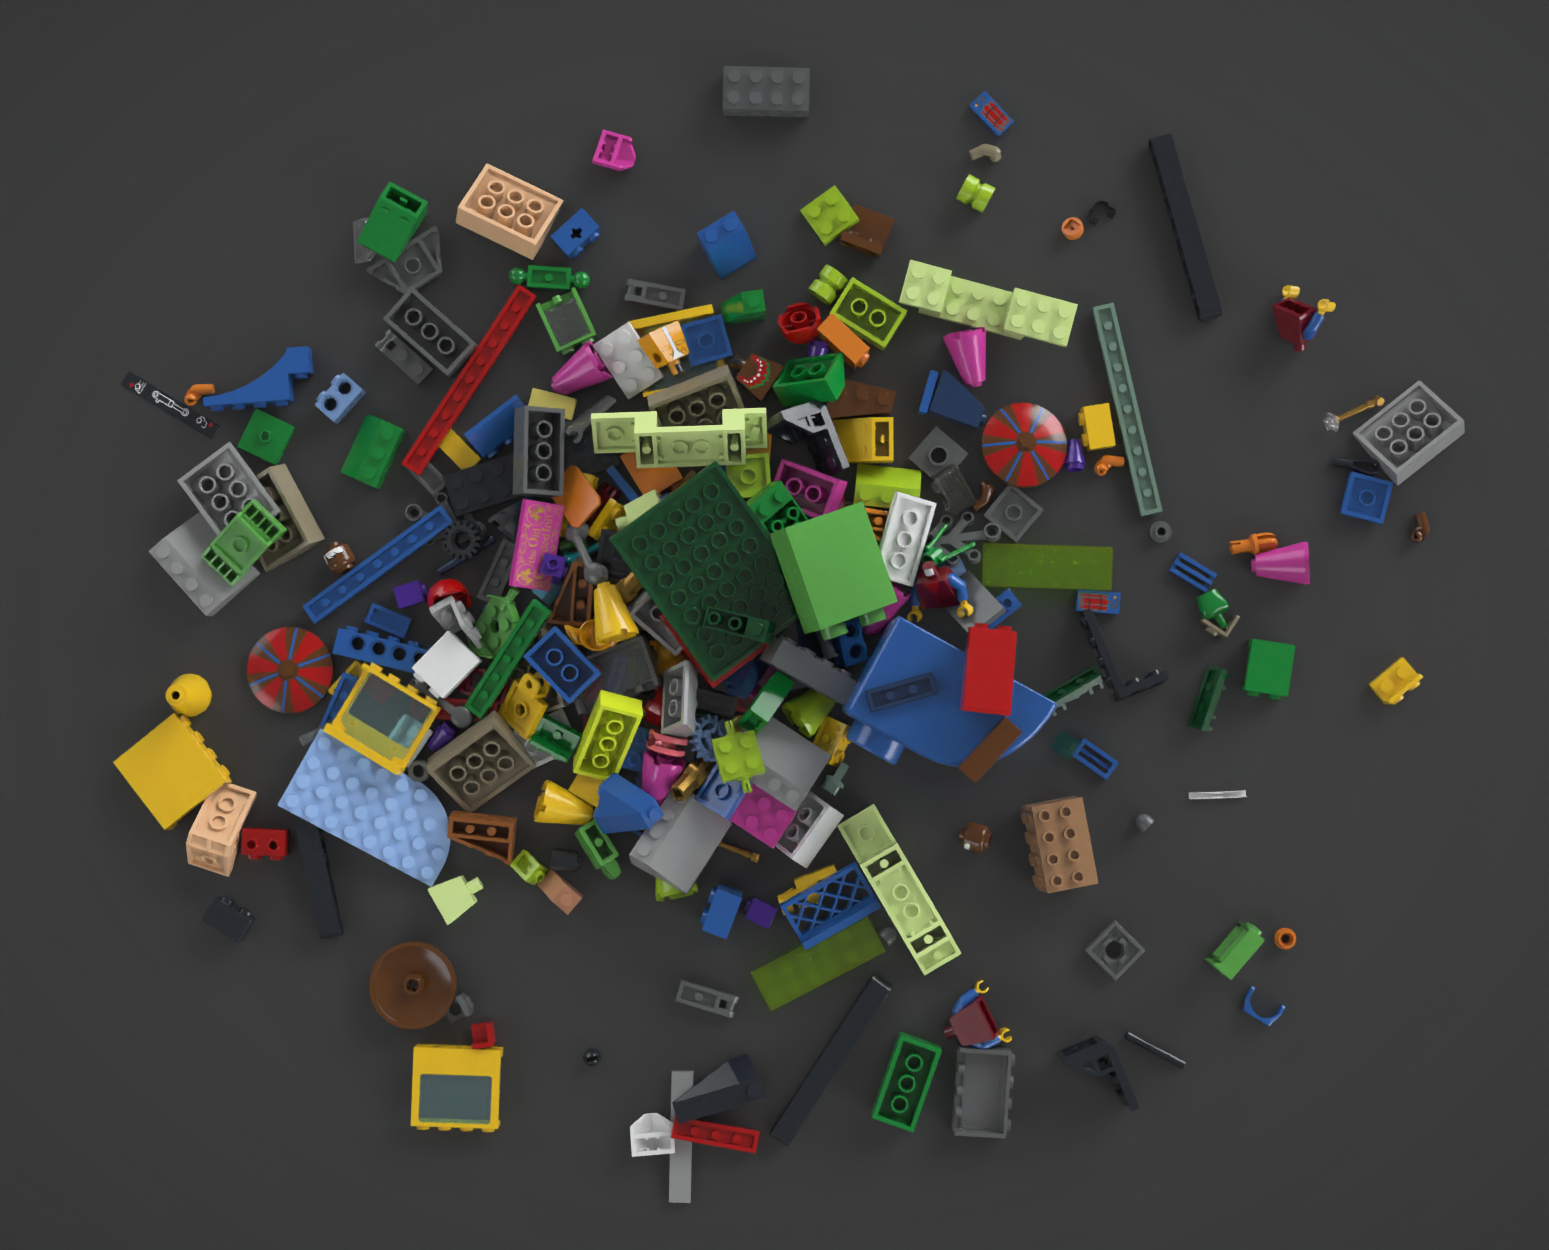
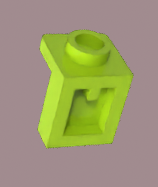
(529, 867)

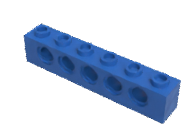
(345, 646)

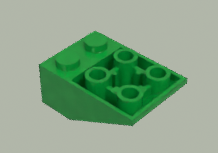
(393, 222)
(776, 507)

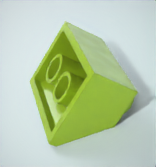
(877, 485)

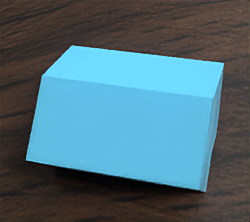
(549, 596)

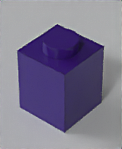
(410, 594)
(760, 912)

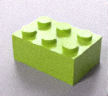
(868, 313)

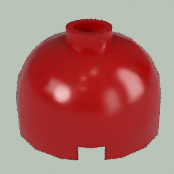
(800, 323)
(448, 587)

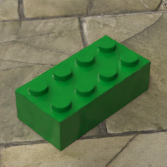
(906, 1081)

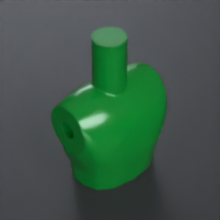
(1212, 606)

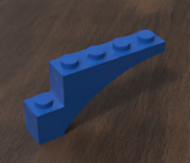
(270, 388)

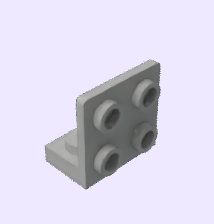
(453, 617)

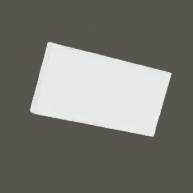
(905, 536)

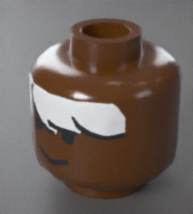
(339, 558)
(975, 837)

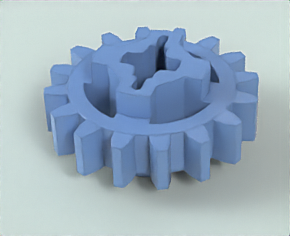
(702, 738)

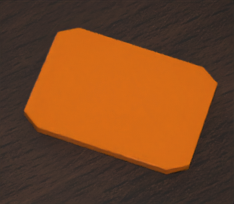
(578, 497)

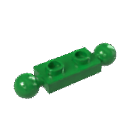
(549, 277)

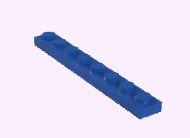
(378, 564)

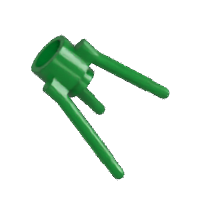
(937, 554)

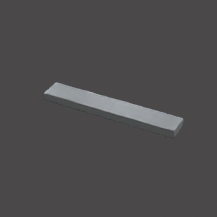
(682, 1158)

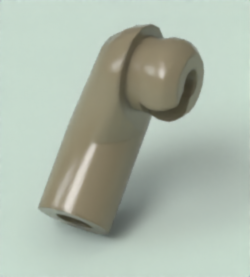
(987, 150)

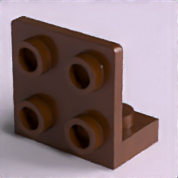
(869, 233)

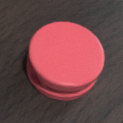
(665, 743)

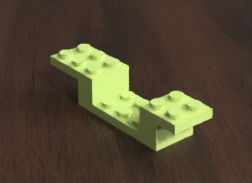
(980, 305)
(680, 444)
(899, 889)

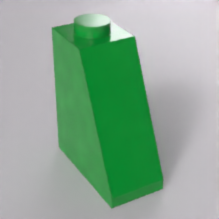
(744, 307)

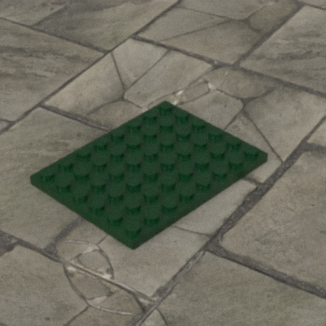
(704, 551)

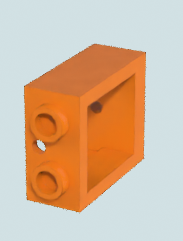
(843, 340)

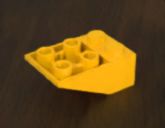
(866, 439)

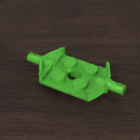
(501, 610)

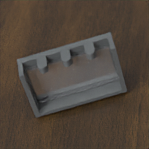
(626, 671)
(982, 1092)

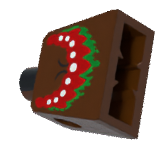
(756, 374)

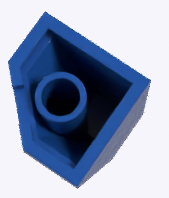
(624, 807)

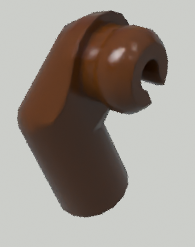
(986, 496)
(1422, 528)

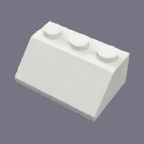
(809, 829)

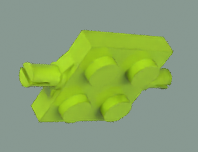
(738, 756)

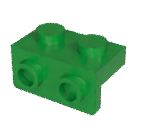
(555, 738)

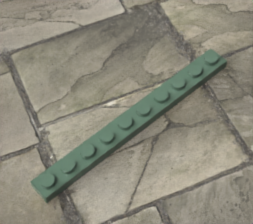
(1126, 409)

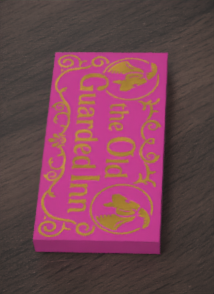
(536, 535)

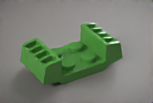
(243, 542)

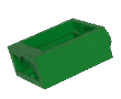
(766, 702)

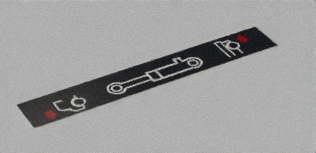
(170, 405)

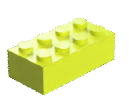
(607, 735)

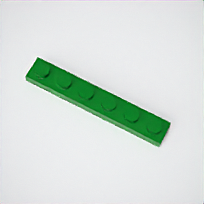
(508, 658)

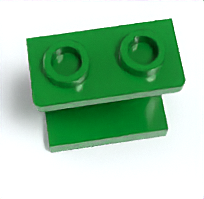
(1268, 668)

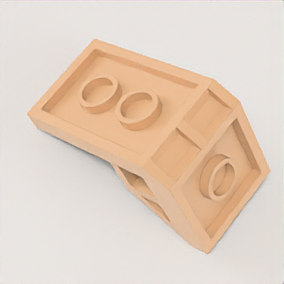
(216, 830)

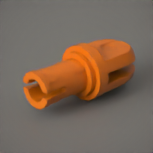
(1254, 544)

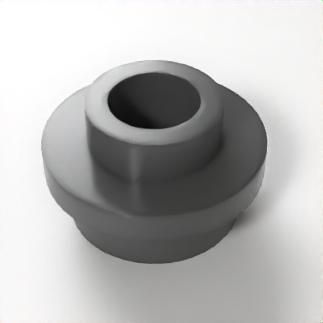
(1154, 535)

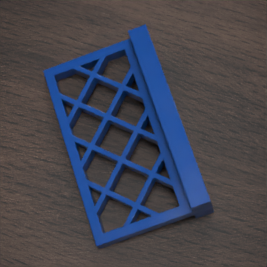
(834, 922)

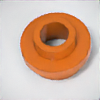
(1291, 938)

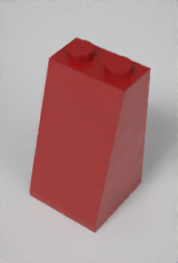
(988, 670)

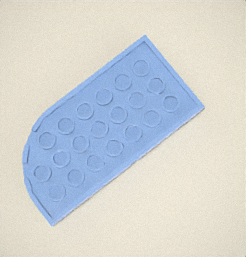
(370, 808)

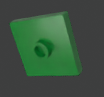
(266, 437)

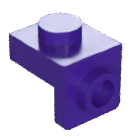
(555, 567)

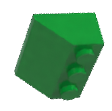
(811, 380)
(373, 451)

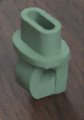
(833, 783)

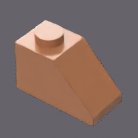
(560, 891)

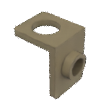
(1213, 630)

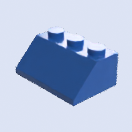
(495, 429)

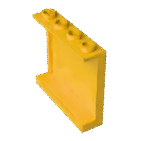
(172, 770)

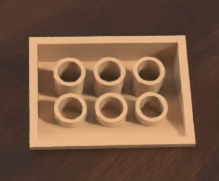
(508, 211)

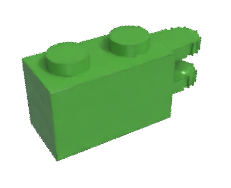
(599, 849)

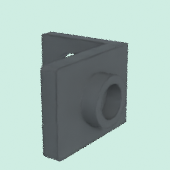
(466, 1005)

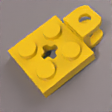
(530, 696)

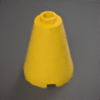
(611, 615)
(189, 695)
(561, 806)

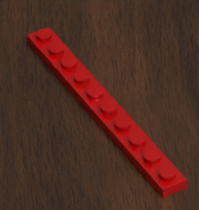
(469, 380)

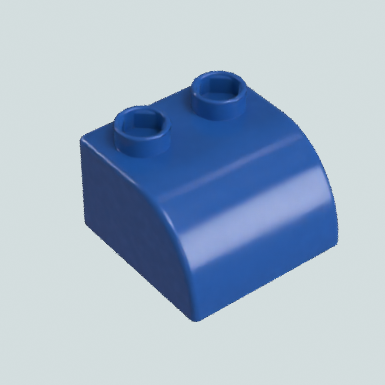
(931, 724)

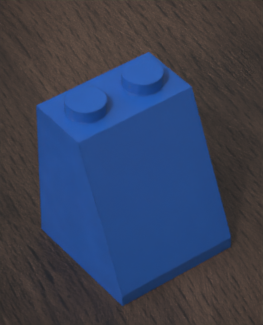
(726, 245)

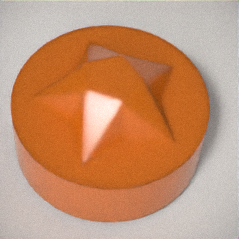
(1072, 228)

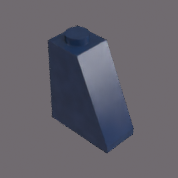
(956, 403)
(745, 679)

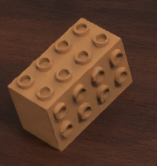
(1059, 844)

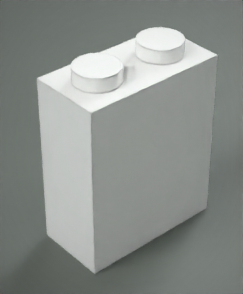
(445, 665)

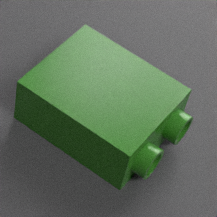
(834, 571)

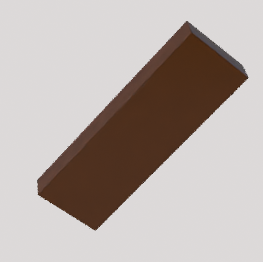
(990, 749)

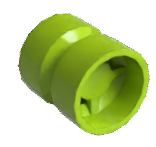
(975, 193)
(828, 284)

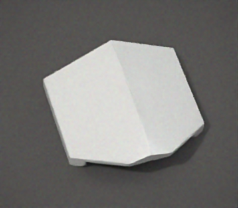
(651, 1135)

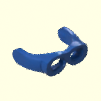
(1248, 1009)

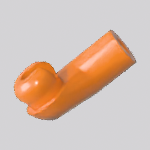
(197, 391)
(1107, 462)

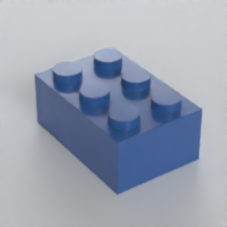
(563, 665)
(722, 911)

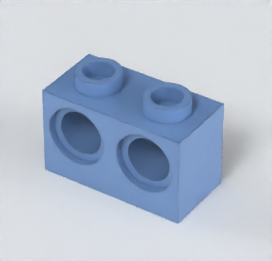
(344, 402)

